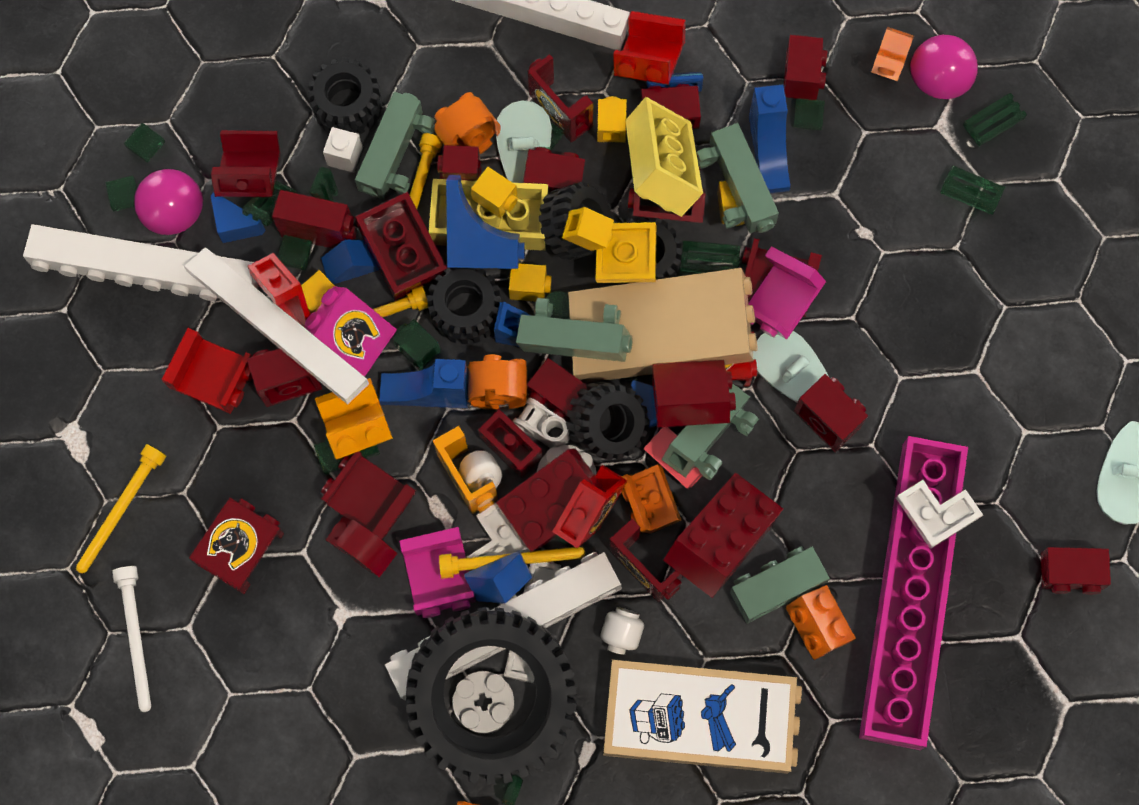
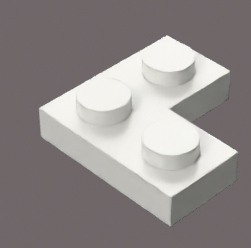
(934, 520)
(501, 532)

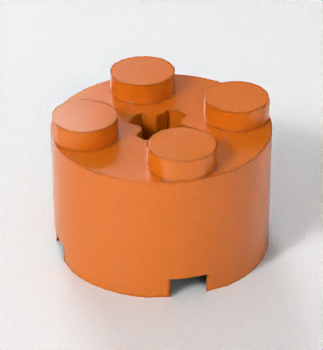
(466, 123)
(497, 382)

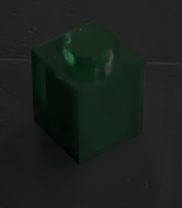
(416, 344)

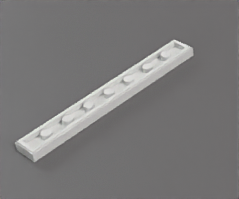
(277, 326)

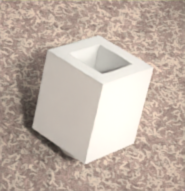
(343, 149)

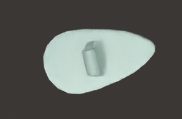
(522, 128)
(788, 364)
(1119, 477)

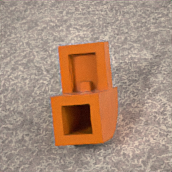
(892, 54)

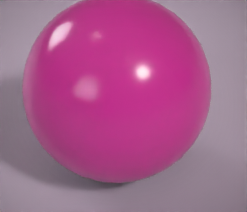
(944, 66)
(168, 201)

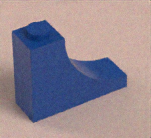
(768, 133)
(472, 240)
(437, 386)

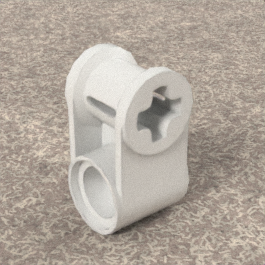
(538, 421)

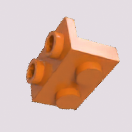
(651, 499)
(820, 622)

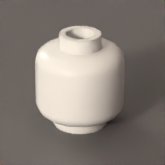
(479, 469)
(622, 630)

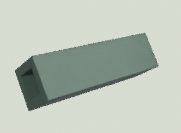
(390, 144)
(743, 179)
(574, 337)
(694, 441)

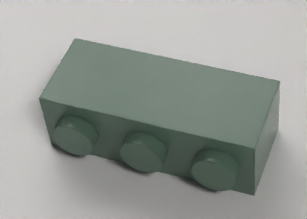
(778, 583)

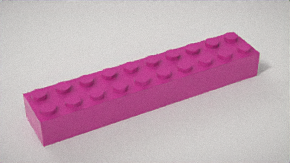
(911, 605)

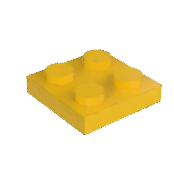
(628, 255)

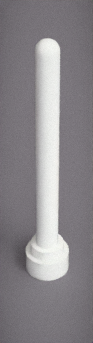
(126, 579)

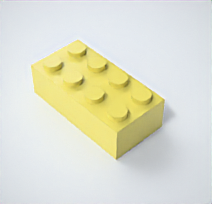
(663, 157)
(521, 220)

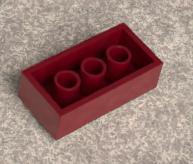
(723, 535)

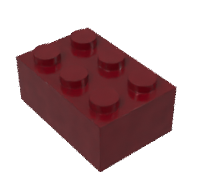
(400, 245)
(542, 498)

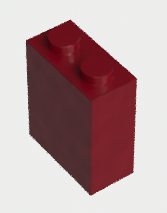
(313, 219)
(692, 393)

